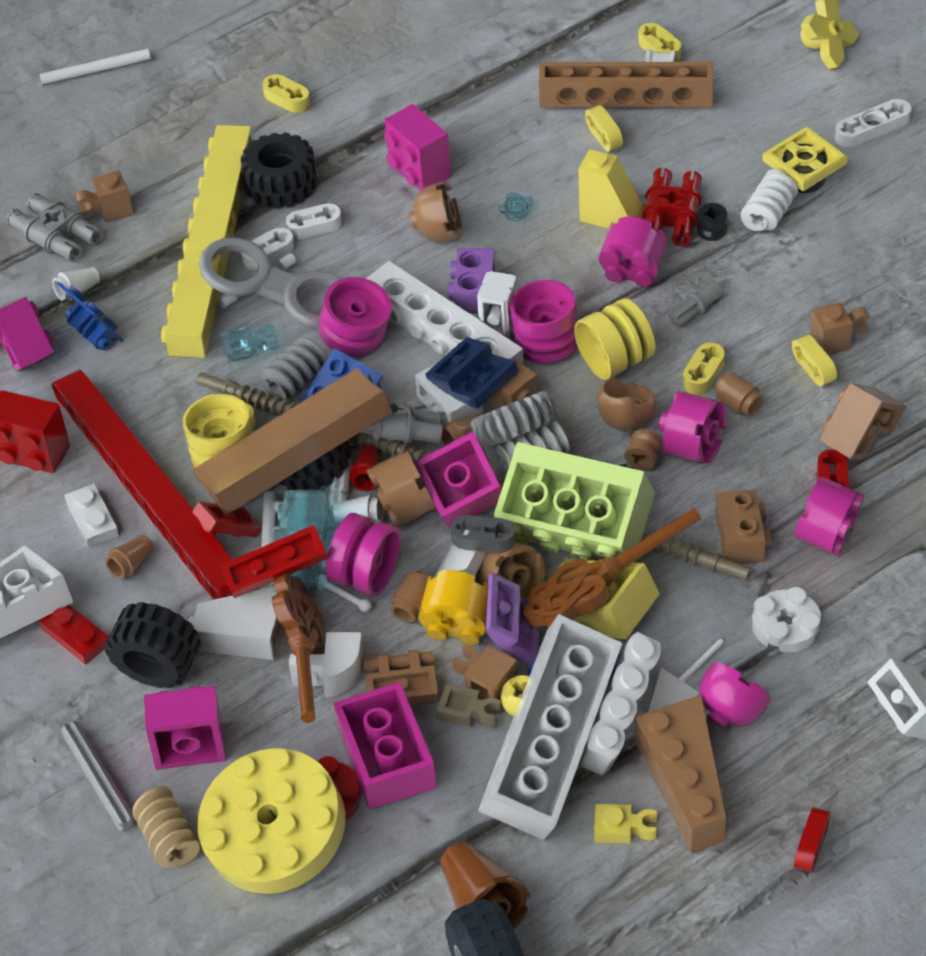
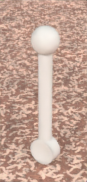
(364, 604)

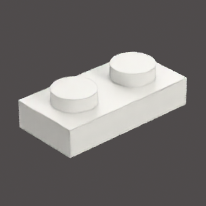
(91, 515)

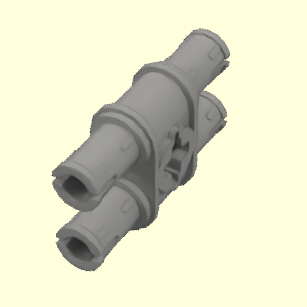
(54, 227)
(407, 425)

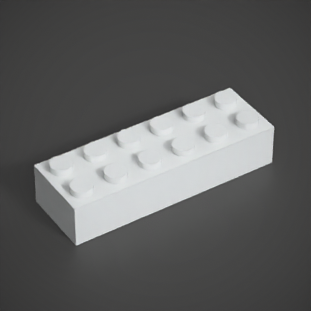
(550, 727)

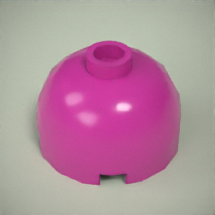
(731, 697)

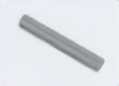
(98, 776)

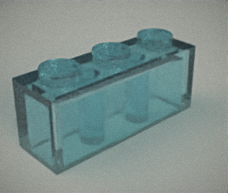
(298, 512)

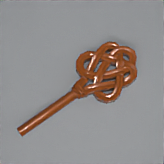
(583, 586)
(305, 633)

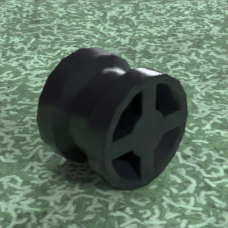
(712, 222)

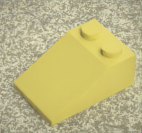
(628, 602)

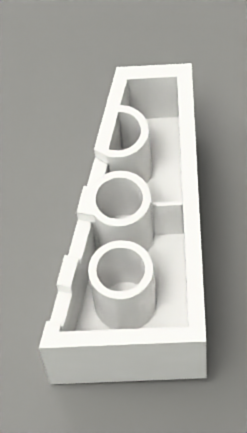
(29, 590)

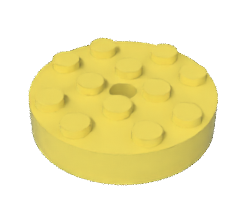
(244, 801)

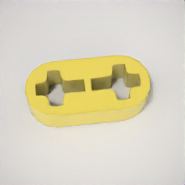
(658, 39)
(286, 93)
(604, 128)
(814, 360)
(698, 366)

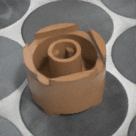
(401, 488)

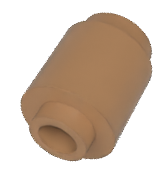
(738, 394)
(409, 596)

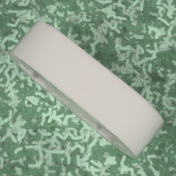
(314, 221)
(276, 245)

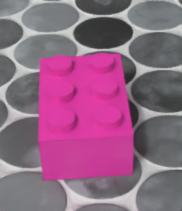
(385, 745)

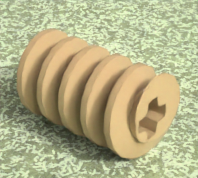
(165, 828)

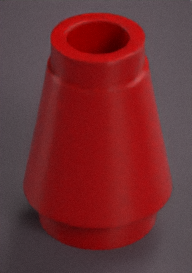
(358, 474)

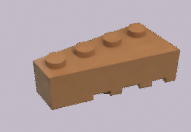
(683, 766)

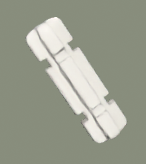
(340, 487)

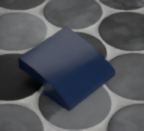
(472, 372)

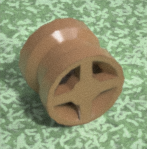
(643, 450)

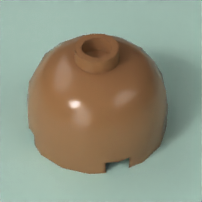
(436, 213)
(519, 565)

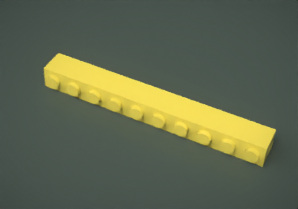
(214, 218)

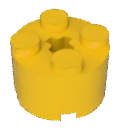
(454, 607)

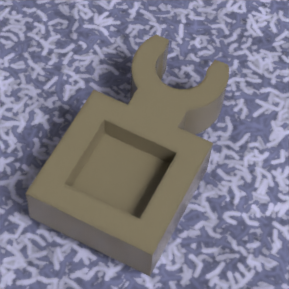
(464, 704)

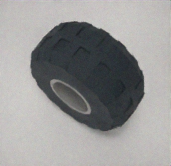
(481, 931)

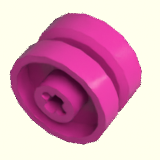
(354, 316)
(363, 554)

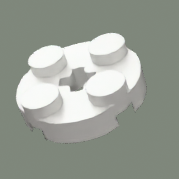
(786, 603)

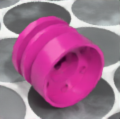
(544, 320)

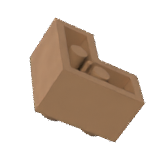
(859, 418)

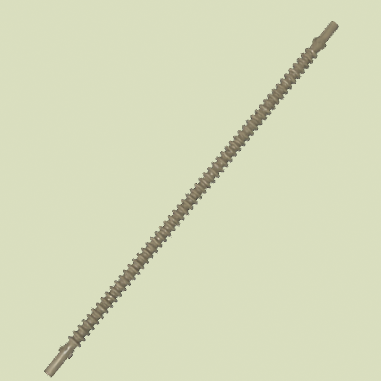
(276, 405)

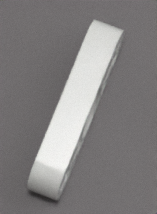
(856, 131)

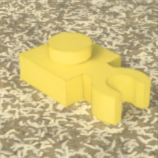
(616, 823)

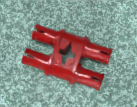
(673, 205)

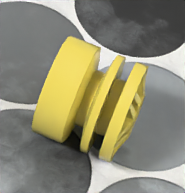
(614, 338)
(215, 425)

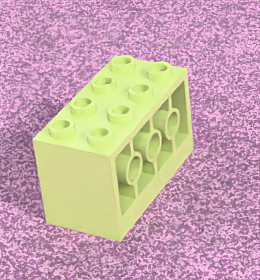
(574, 503)

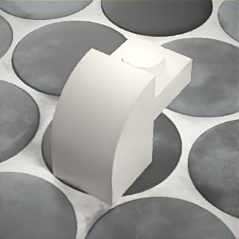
(339, 665)

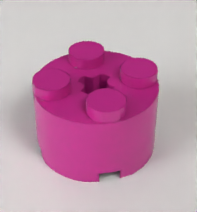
(632, 251)
(693, 427)
(829, 515)

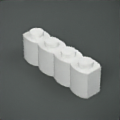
(620, 703)

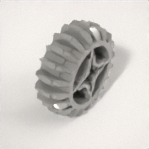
(514, 419)

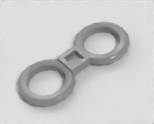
(268, 282)

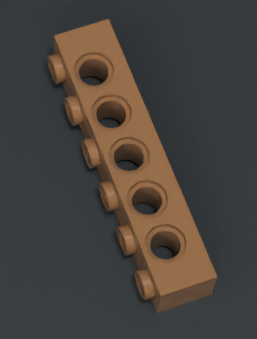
(626, 84)

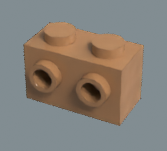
(741, 526)

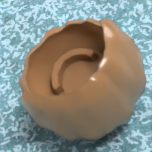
(625, 405)

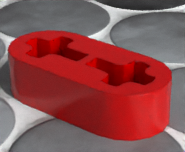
(840, 463)
(812, 839)

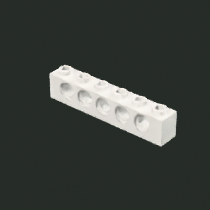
(436, 318)

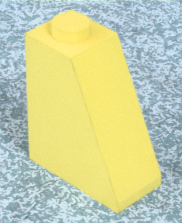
(605, 190)

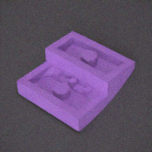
(507, 621)

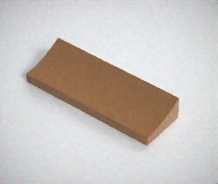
(292, 441)

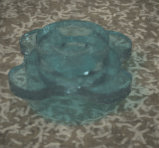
(516, 206)

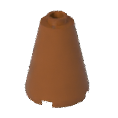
(477, 877)

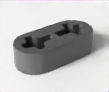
(483, 534)

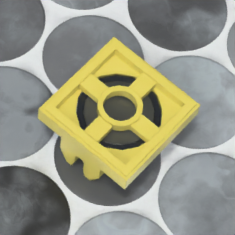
(805, 159)

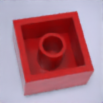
(31, 432)

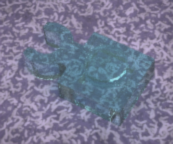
(244, 343)

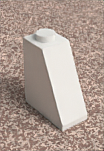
(239, 625)

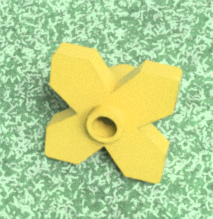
(828, 32)

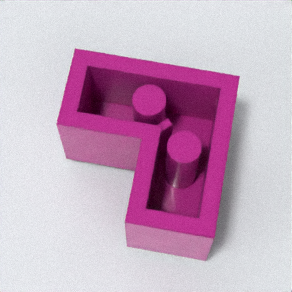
(22, 334)

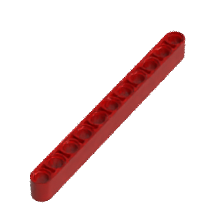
(144, 481)

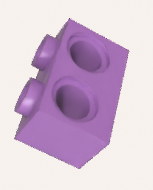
(469, 274)

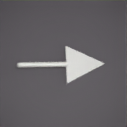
(674, 690)

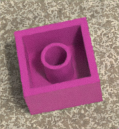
(417, 147)
(460, 479)
(184, 727)

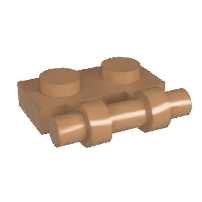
(417, 681)

